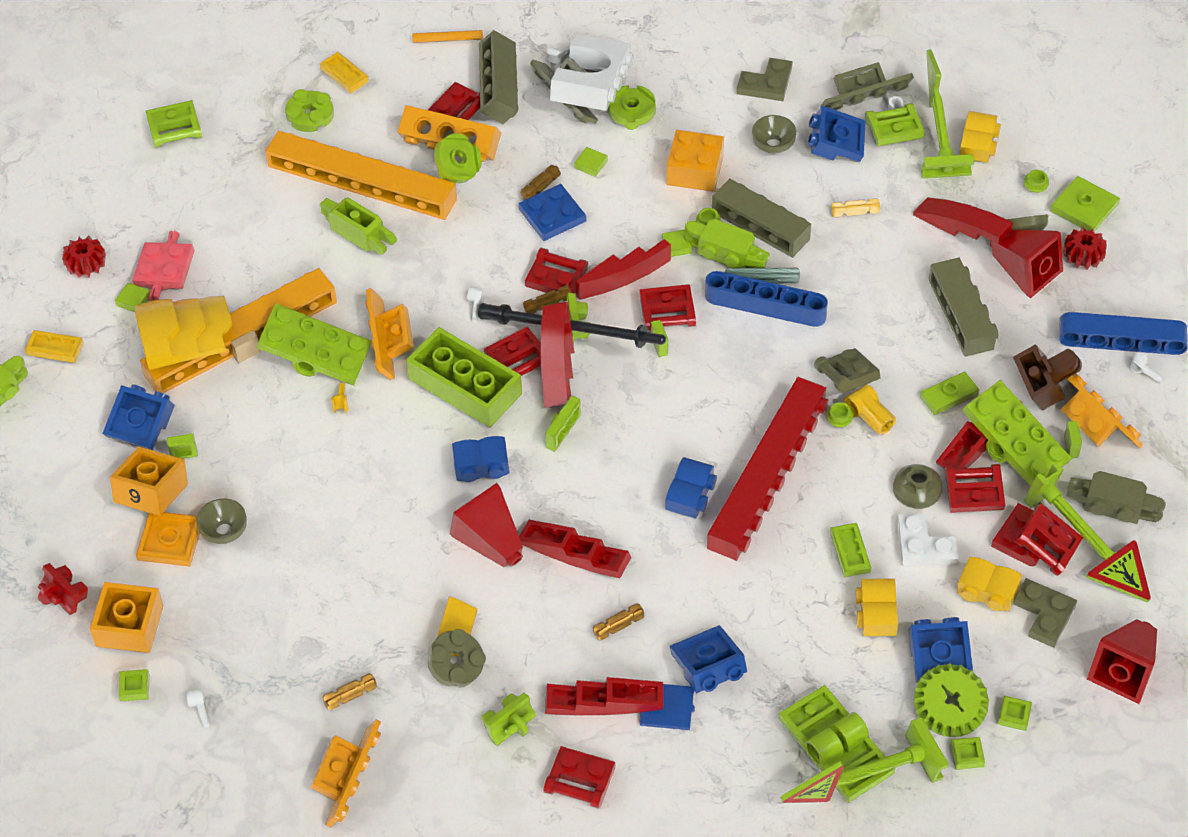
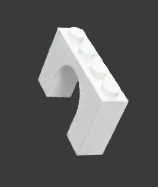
(598, 88)

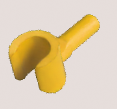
(340, 400)

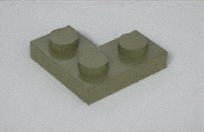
(769, 85)
(1051, 607)

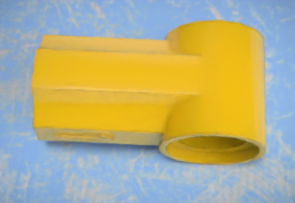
(866, 404)

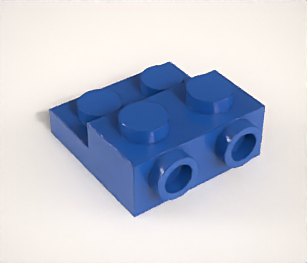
(836, 134)
(138, 416)
(939, 644)
(709, 659)

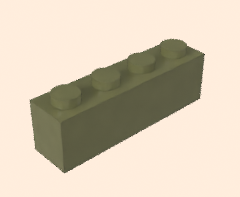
(498, 77)
(761, 217)
(963, 306)

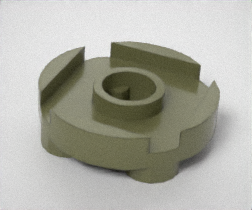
(458, 643)

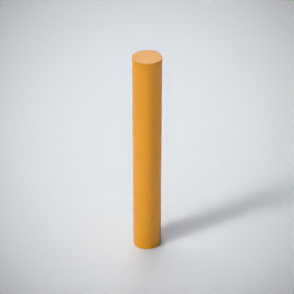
(447, 36)

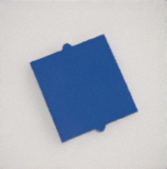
(676, 709)

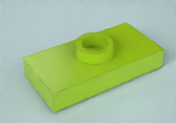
(949, 393)
(563, 423)
(850, 549)

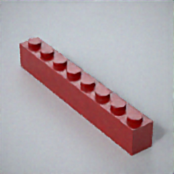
(767, 469)

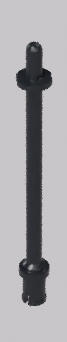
(504, 314)

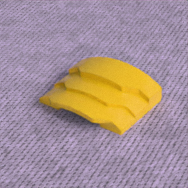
(182, 329)

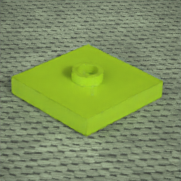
(1085, 204)

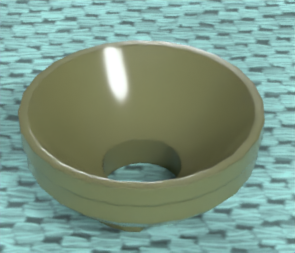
(776, 128)
(1036, 222)
(917, 494)
(218, 513)

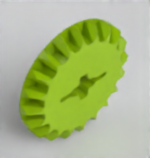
(951, 719)

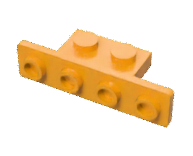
(389, 331)
(1093, 417)
(340, 769)

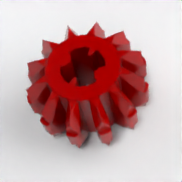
(1085, 248)
(84, 256)

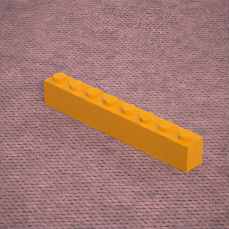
(361, 175)
(305, 295)

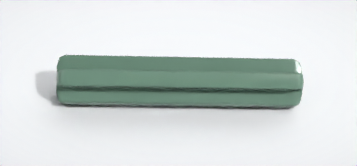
(772, 275)

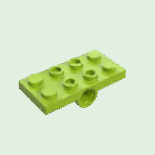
(313, 345)
(1014, 433)
(833, 736)

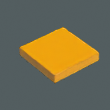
(169, 539)

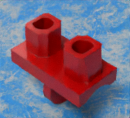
(57, 589)

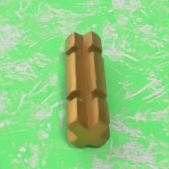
(540, 182)
(552, 297)
(618, 621)
(349, 691)

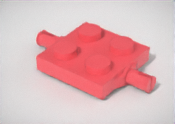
(163, 265)

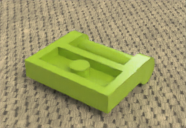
(173, 117)
(895, 125)

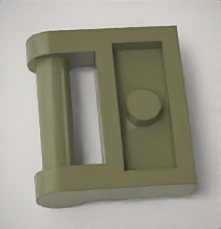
(853, 365)

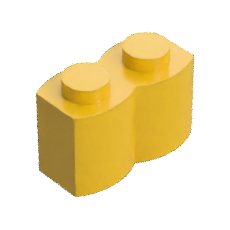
(979, 136)
(989, 584)
(878, 607)

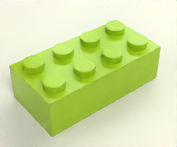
(464, 377)

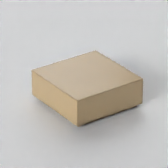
(245, 347)

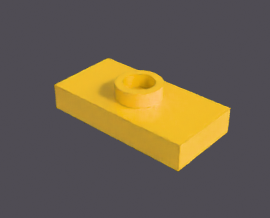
(344, 72)
(54, 346)

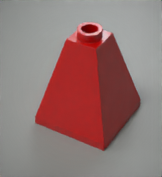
(1030, 258)
(488, 527)
(1125, 660)

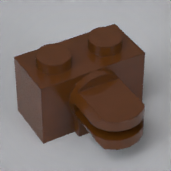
(1045, 374)

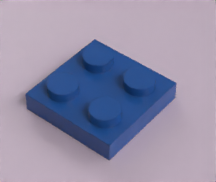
(552, 212)

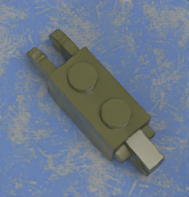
(1116, 497)

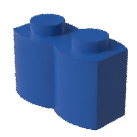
(480, 458)
(690, 488)

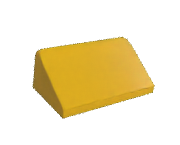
(457, 616)

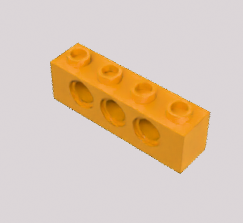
(415, 119)

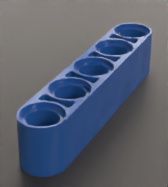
(766, 298)
(1123, 333)

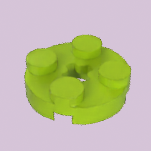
(305, 100)
(632, 116)
(447, 165)

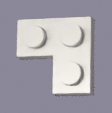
(921, 550)

